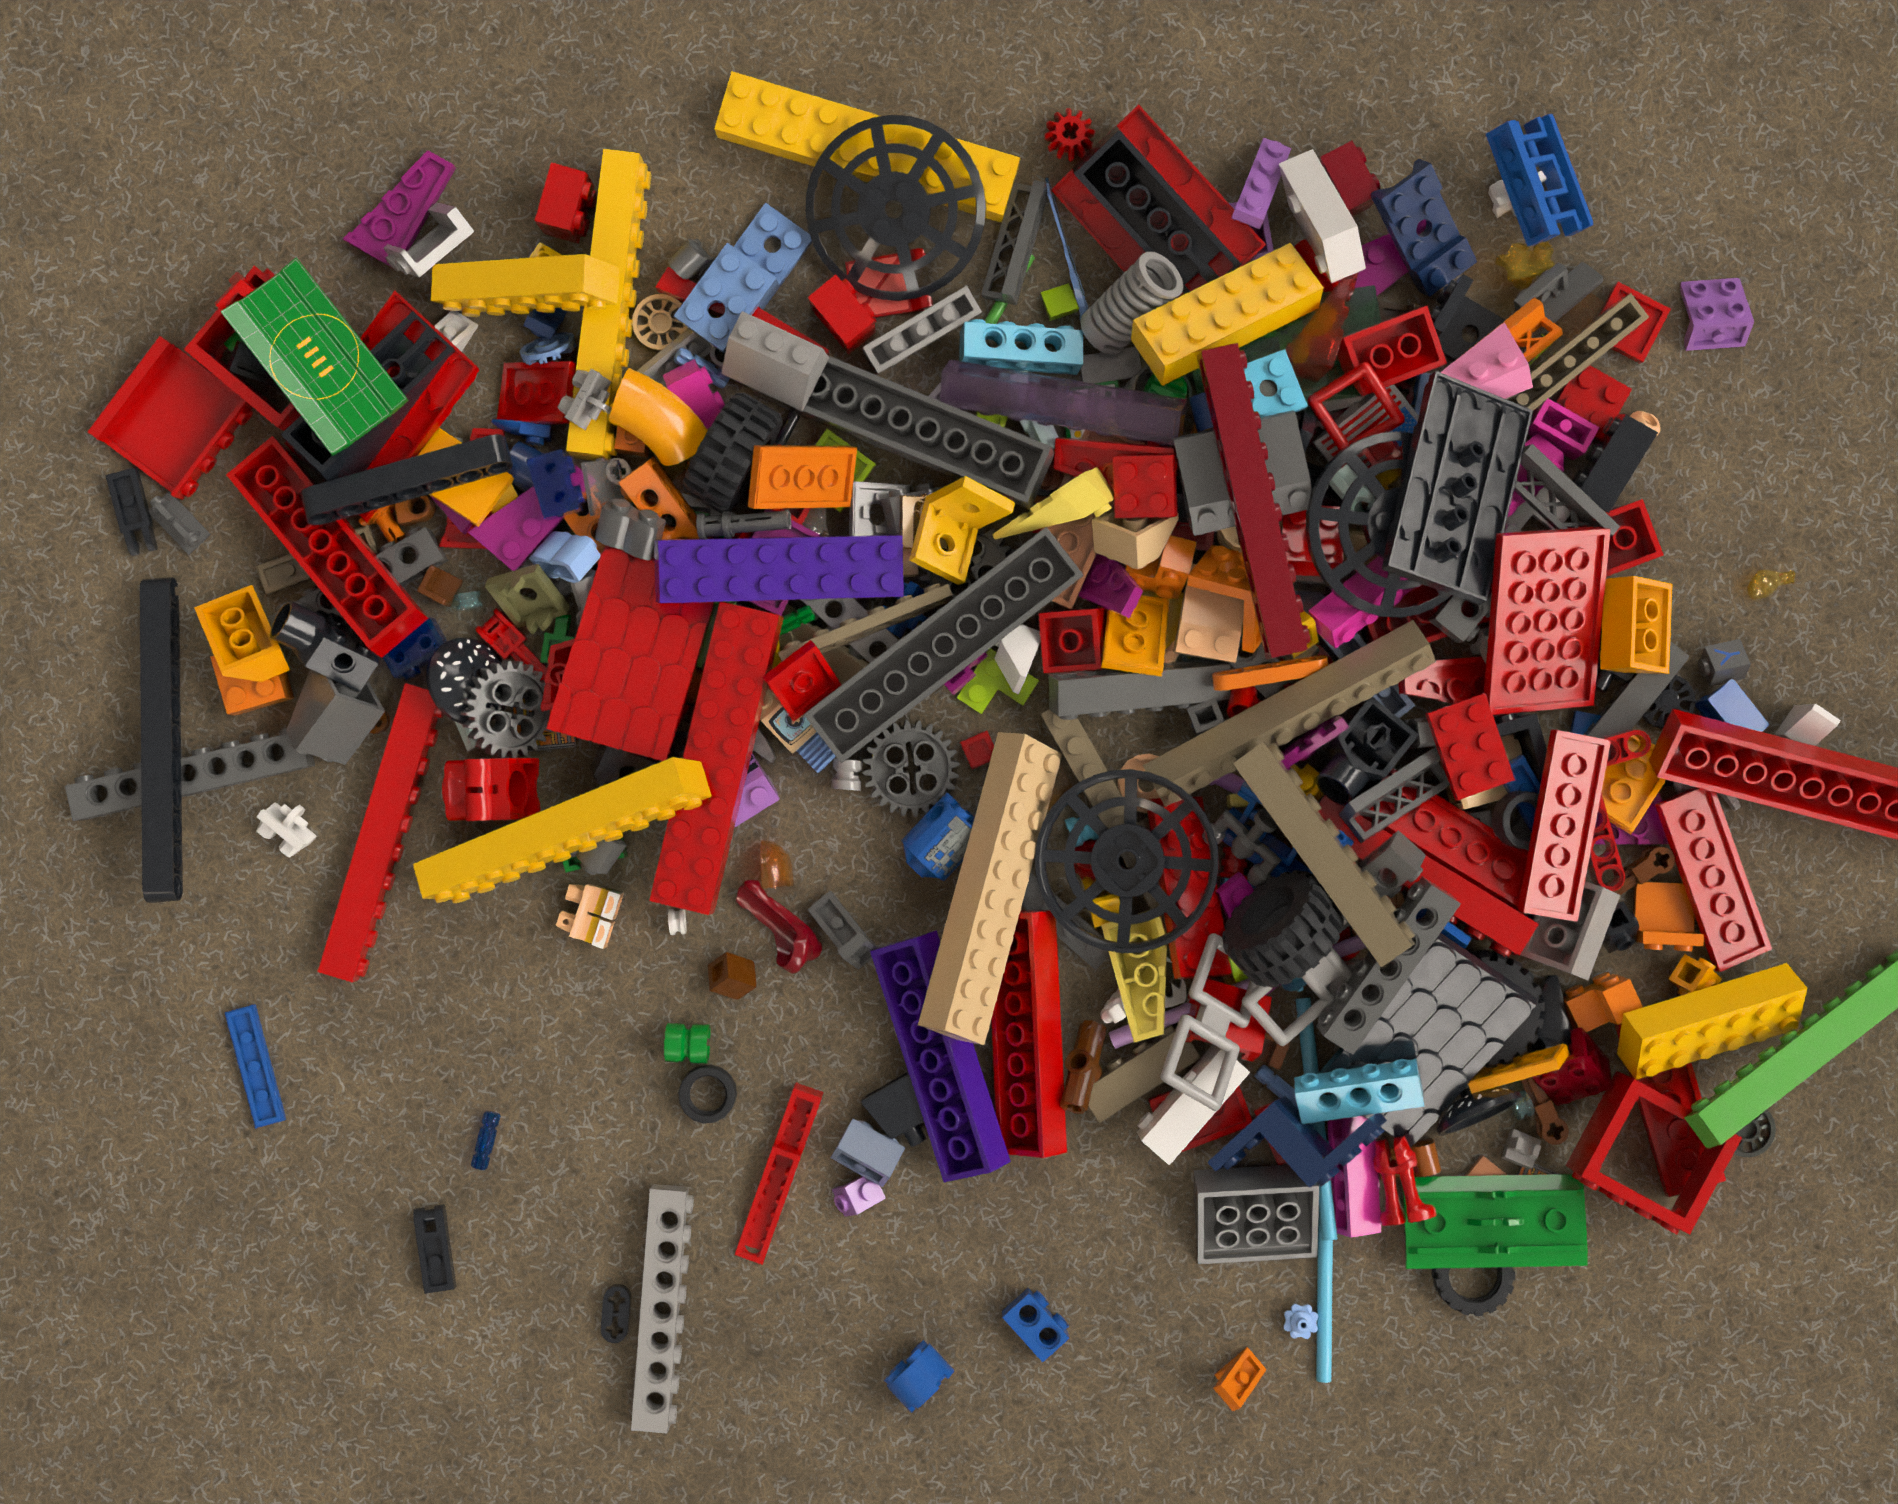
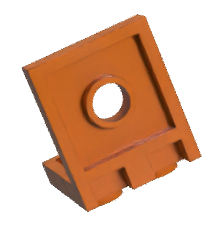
(1224, 573)

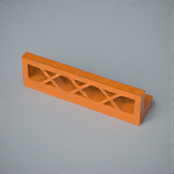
(1526, 322)

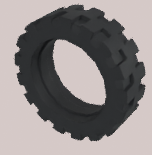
(1479, 1305)

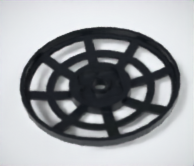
(913, 198)
(1376, 519)
(1107, 867)

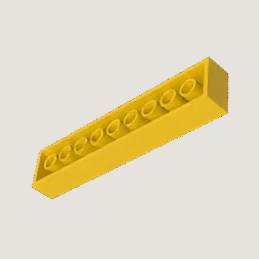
(804, 125)
(605, 331)
(563, 830)

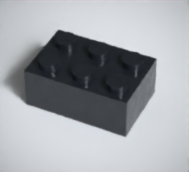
(1614, 460)

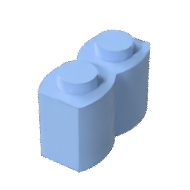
(566, 556)

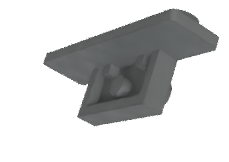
(1559, 291)

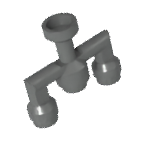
(1248, 843)

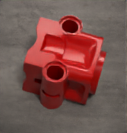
(490, 789)

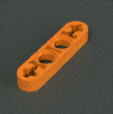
(1268, 673)

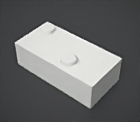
(1322, 216)
(1182, 1117)

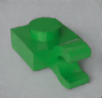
(560, 635)

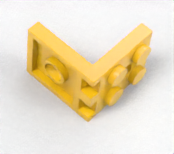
(955, 516)

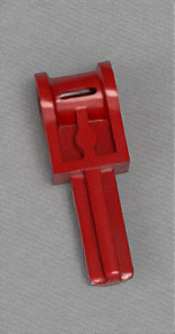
(509, 641)

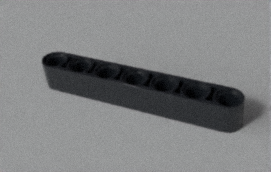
(406, 479)

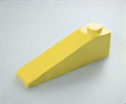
(1074, 500)
(1141, 978)

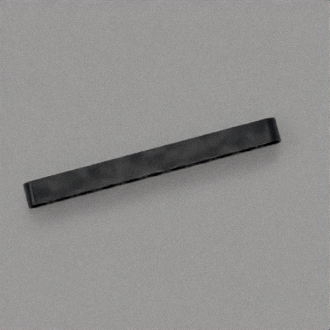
(160, 741)

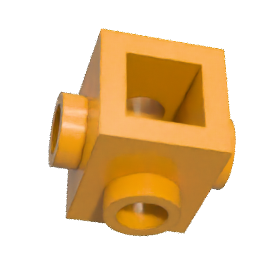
(1694, 975)

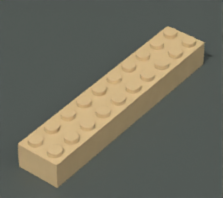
(990, 888)

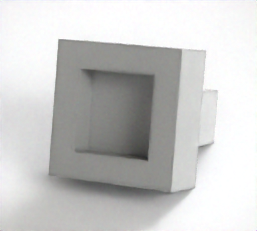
(1521, 1149)

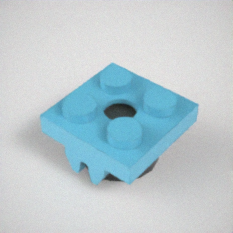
(1274, 385)

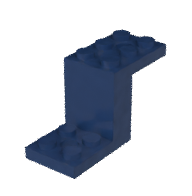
(1298, 1143)

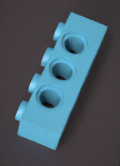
(1067, 341)
(1372, 1099)

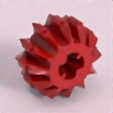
(1057, 131)

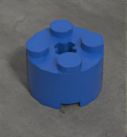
(920, 1377)

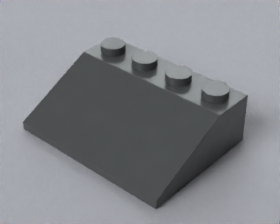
(1204, 482)
(1255, 1213)

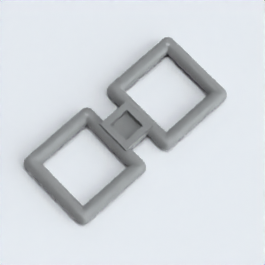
(1317, 980)
(1211, 1025)

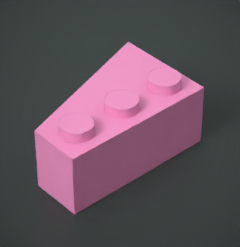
(1494, 365)

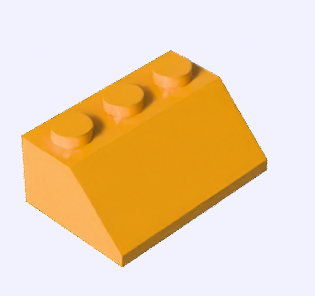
(1636, 625)
(241, 636)

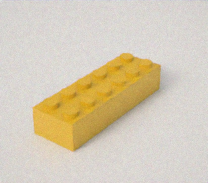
(525, 285)
(1226, 312)
(1711, 1021)

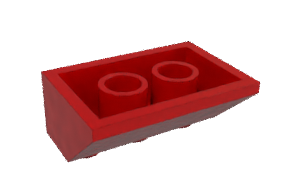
(1393, 348)

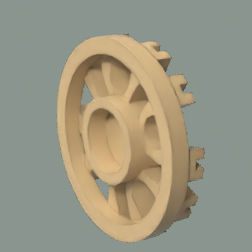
(658, 321)

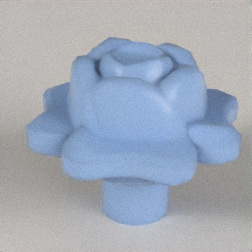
(1300, 1321)

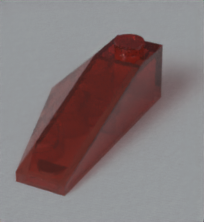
(1318, 342)

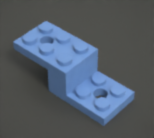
(744, 276)

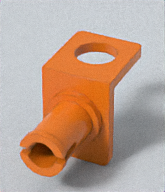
(387, 523)

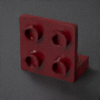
(1581, 1074)

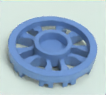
(543, 348)

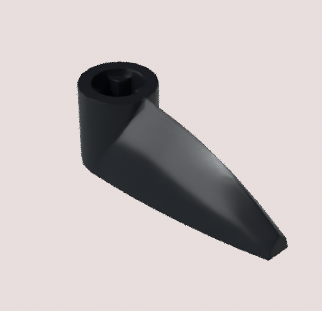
(1556, 1024)

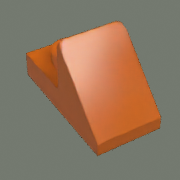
(1239, 1378)

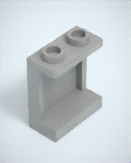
(433, 246)

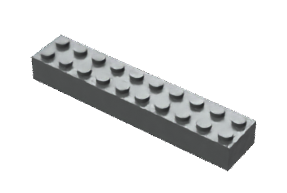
(926, 431)
(943, 645)

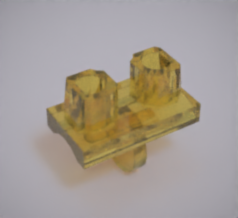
(1524, 265)

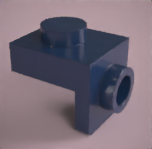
(545, 324)

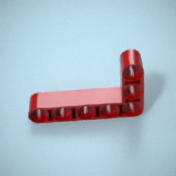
(1610, 858)

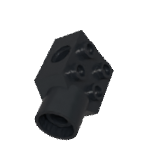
(325, 644)
(1364, 752)
(610, 760)

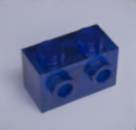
(555, 484)
(415, 650)

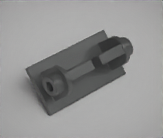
(178, 522)

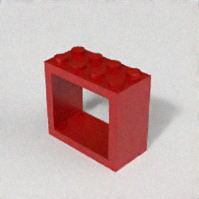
(209, 347)
(1601, 1134)

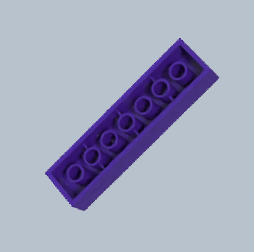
(778, 568)
(941, 1068)

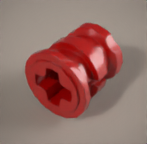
(1232, 864)

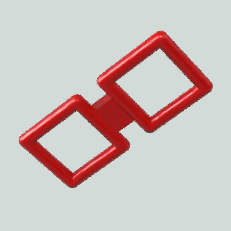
(1375, 453)

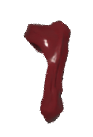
(793, 938)

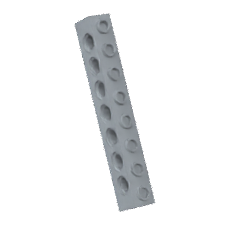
(646, 1414)

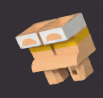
(586, 925)

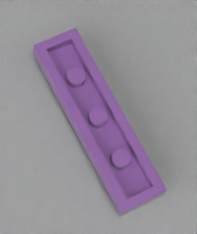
(1261, 183)

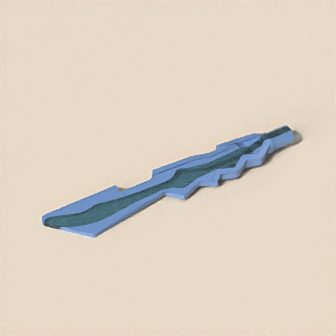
(1076, 283)

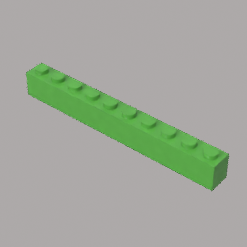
(1797, 1055)

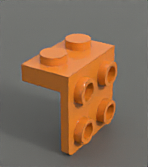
(1665, 916)

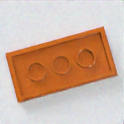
(801, 476)

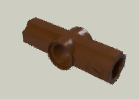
(1083, 1067)

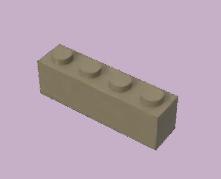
(1136, 1074)

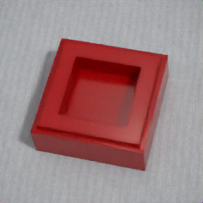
(978, 749)

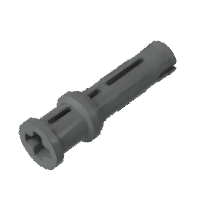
(729, 524)

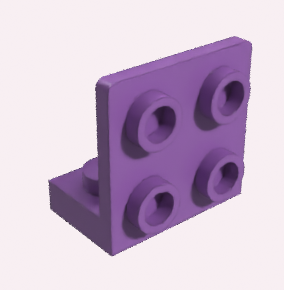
(1716, 314)

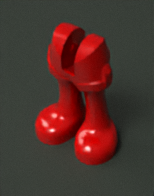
(1402, 1165)

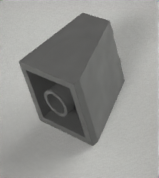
(332, 718)

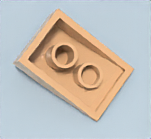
(1209, 625)

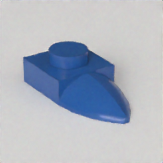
(533, 433)

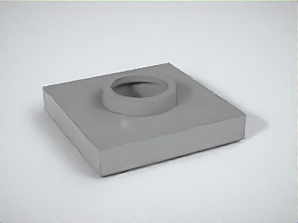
(863, 496)

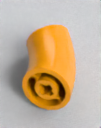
(657, 418)

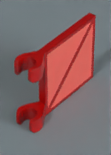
(892, 283)

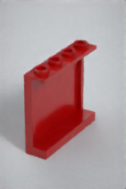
(171, 418)

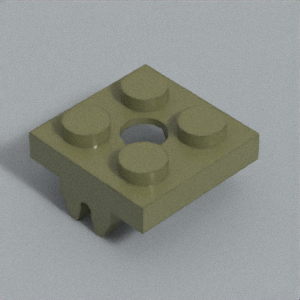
(523, 609)

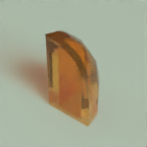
(775, 866)

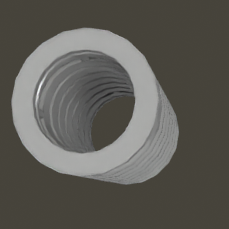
(1138, 291)

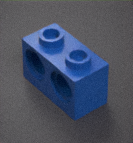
(1030, 1327)

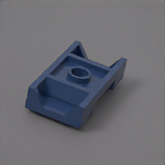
(1439, 250)

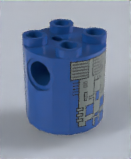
(939, 839)

